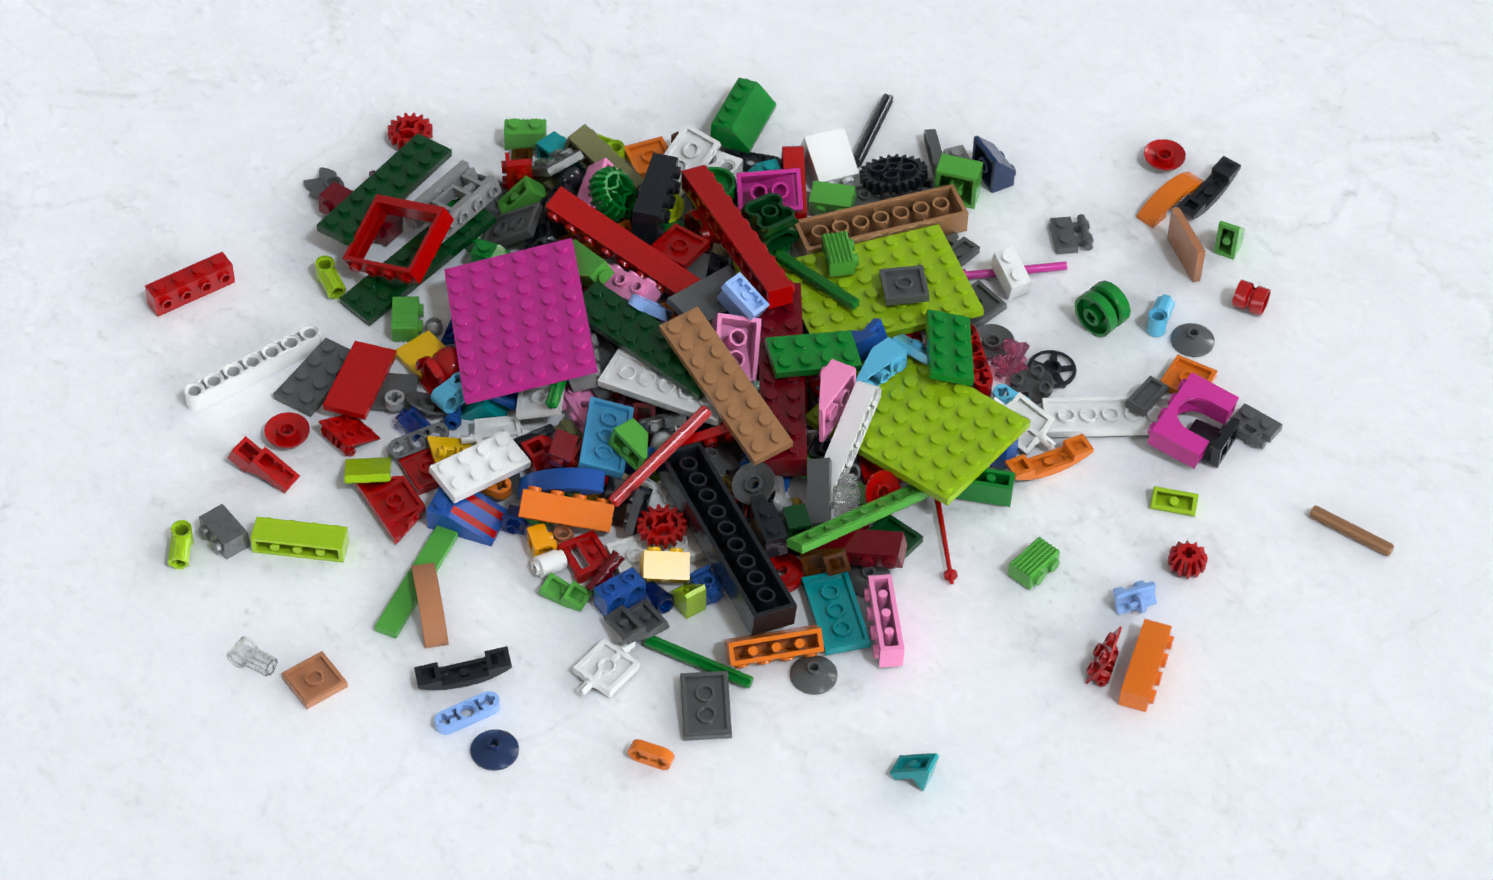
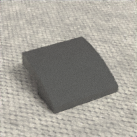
(637, 622)

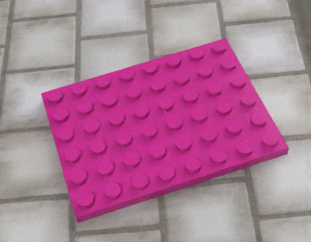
(519, 321)

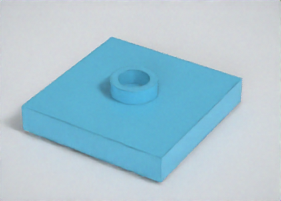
(913, 346)

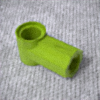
(329, 277)
(180, 544)

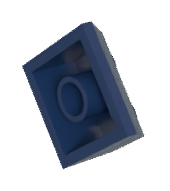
(996, 171)

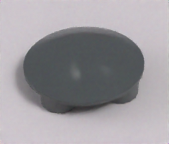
(1033, 383)

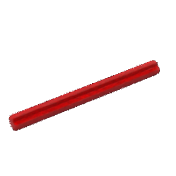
(659, 456)

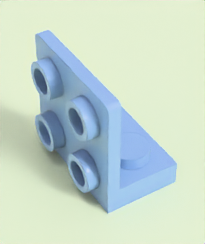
(742, 298)

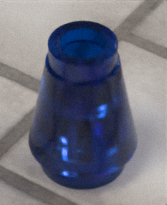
(659, 597)

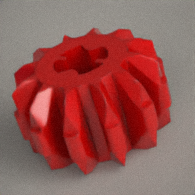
(1187, 559)

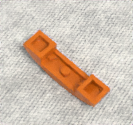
(1167, 196)
(1052, 461)

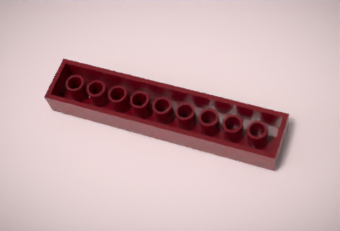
(786, 394)

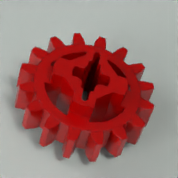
(407, 127)
(662, 526)

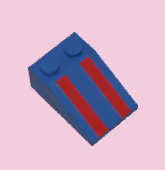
(473, 518)

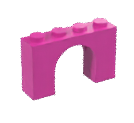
(1193, 395)

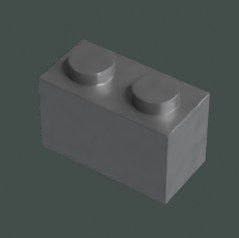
(223, 531)

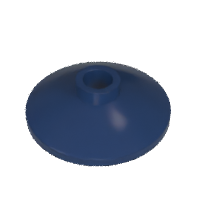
(498, 756)

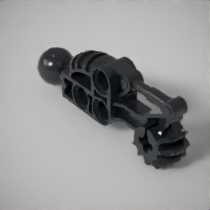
(547, 230)

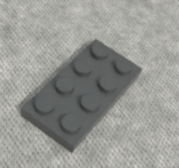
(312, 380)

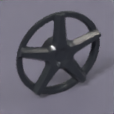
(1055, 368)

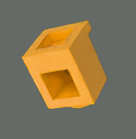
(540, 539)

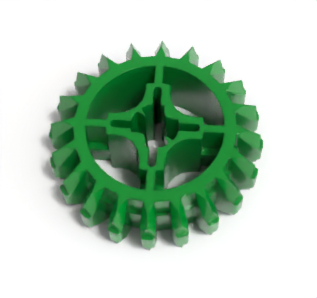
(613, 193)

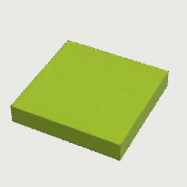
(367, 470)

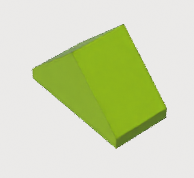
(690, 599)

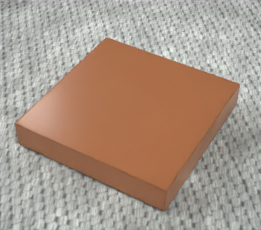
(314, 680)

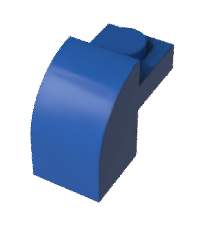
(869, 337)

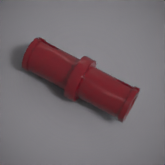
(605, 571)

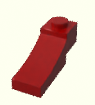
(263, 464)

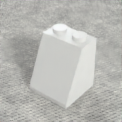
(829, 157)

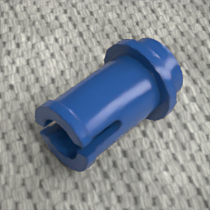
(453, 419)

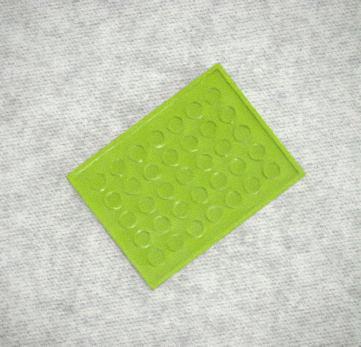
(925, 246)
(935, 431)

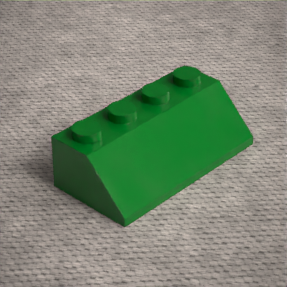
(742, 116)

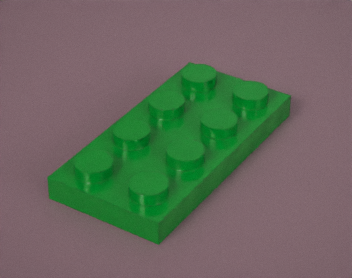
(949, 347)
(810, 352)

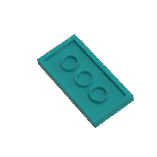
(836, 612)

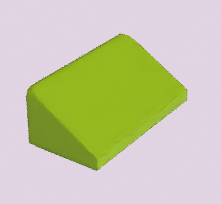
(1174, 501)

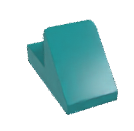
(916, 767)

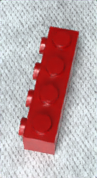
(190, 284)

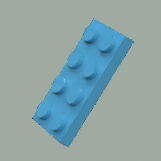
(600, 421)

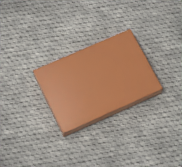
(1186, 244)

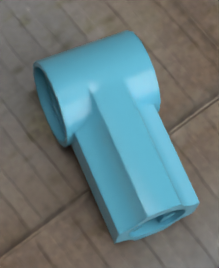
(1160, 315)

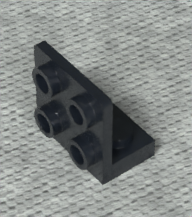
(1219, 439)
(630, 510)

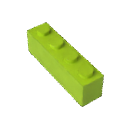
(300, 539)

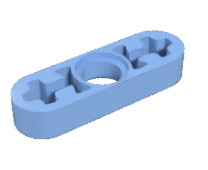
(650, 307)
(462, 721)

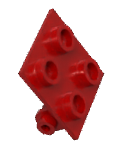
(346, 433)
(1104, 661)

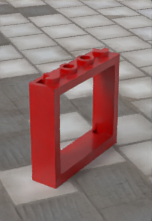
(371, 224)

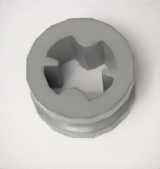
(394, 406)

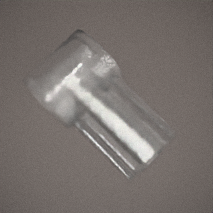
(248, 654)

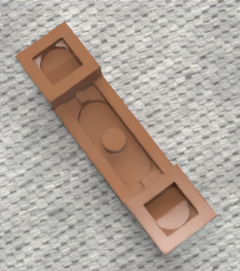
(430, 605)

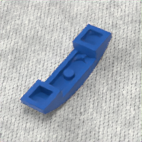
(584, 480)

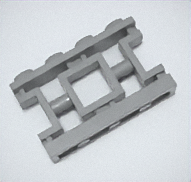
(451, 186)

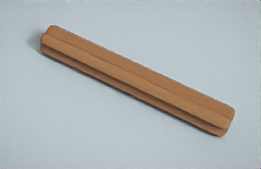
(1351, 530)

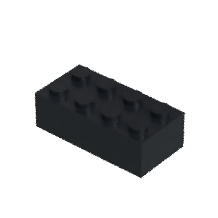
(656, 198)

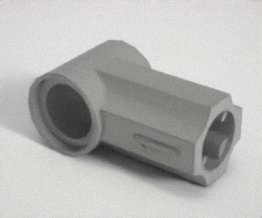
(778, 496)

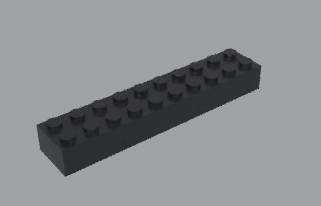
(727, 540)

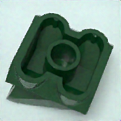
(771, 220)

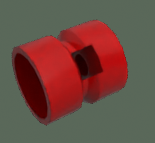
(1248, 296)

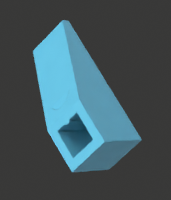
(883, 362)

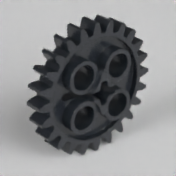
(893, 174)

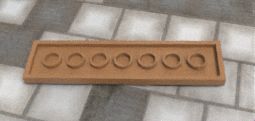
(726, 386)

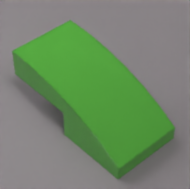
(565, 594)

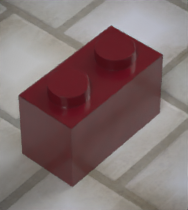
(558, 450)

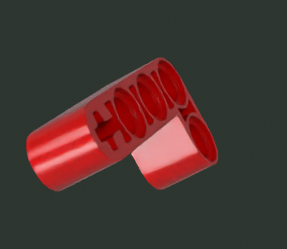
(792, 158)
(982, 375)

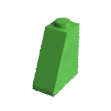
(591, 266)

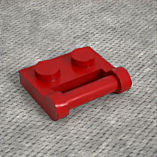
(591, 552)

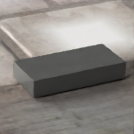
(1146, 396)

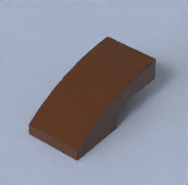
(825, 560)

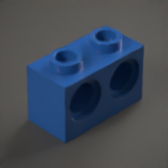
(623, 589)

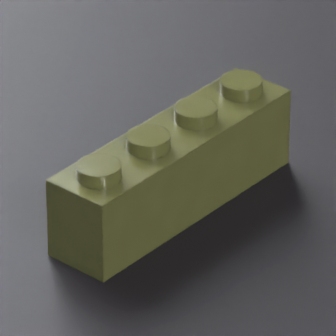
(596, 149)

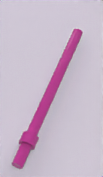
(1036, 268)

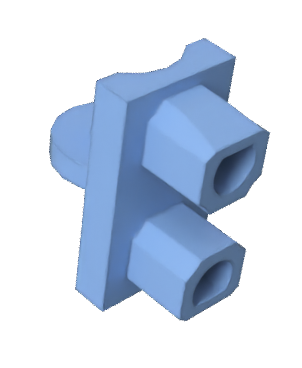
(1134, 598)

